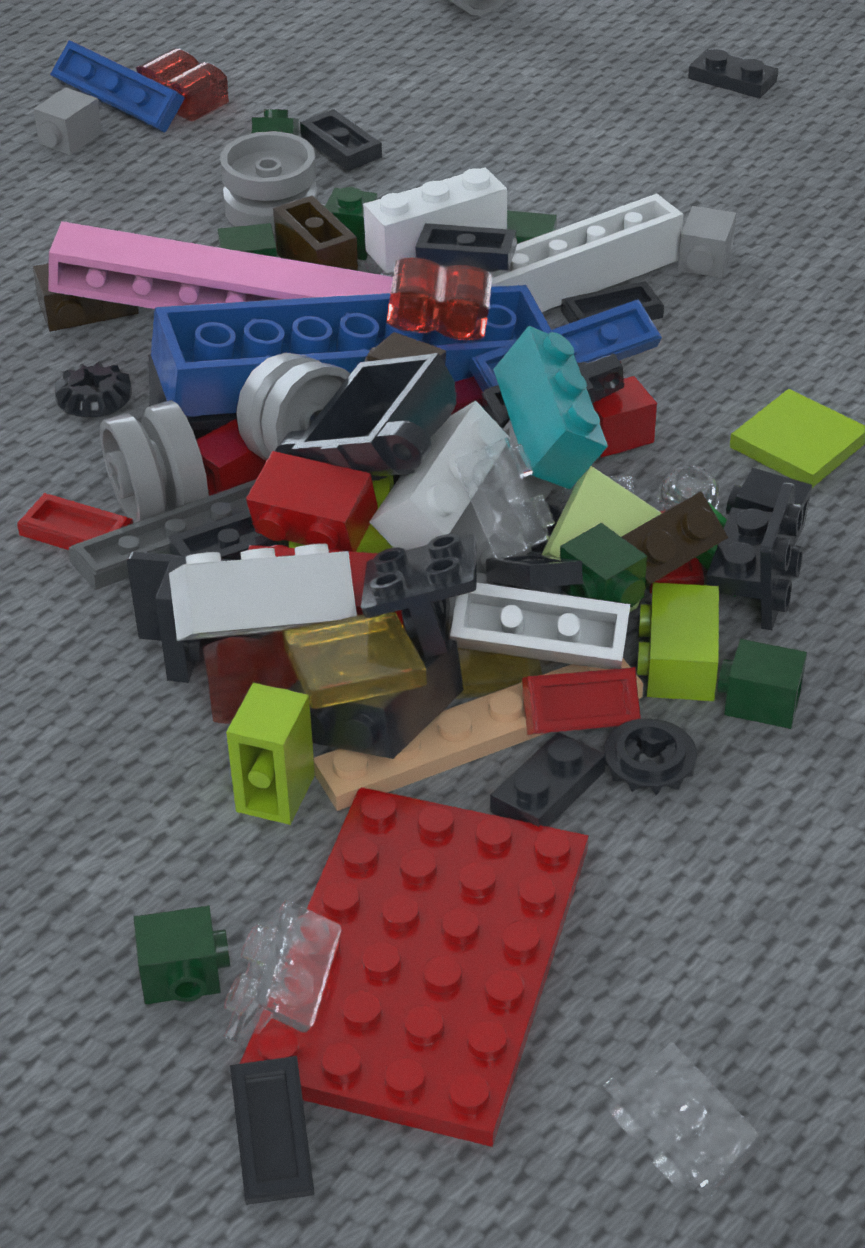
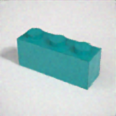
(550, 407)

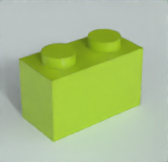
(682, 641)
(271, 753)

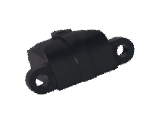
(380, 417)

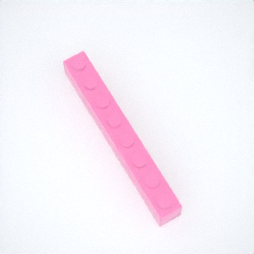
(179, 273)

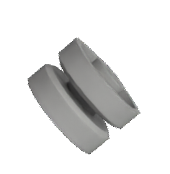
(265, 173)
(284, 397)
(153, 461)

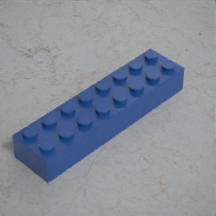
(212, 348)

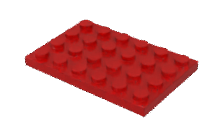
(434, 962)

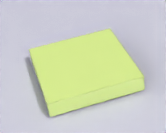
(598, 501)

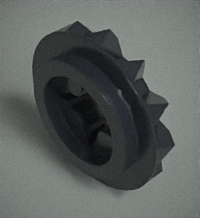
(78, 399)
(650, 738)

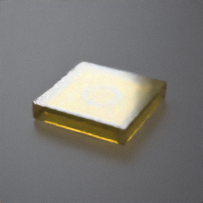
(354, 659)

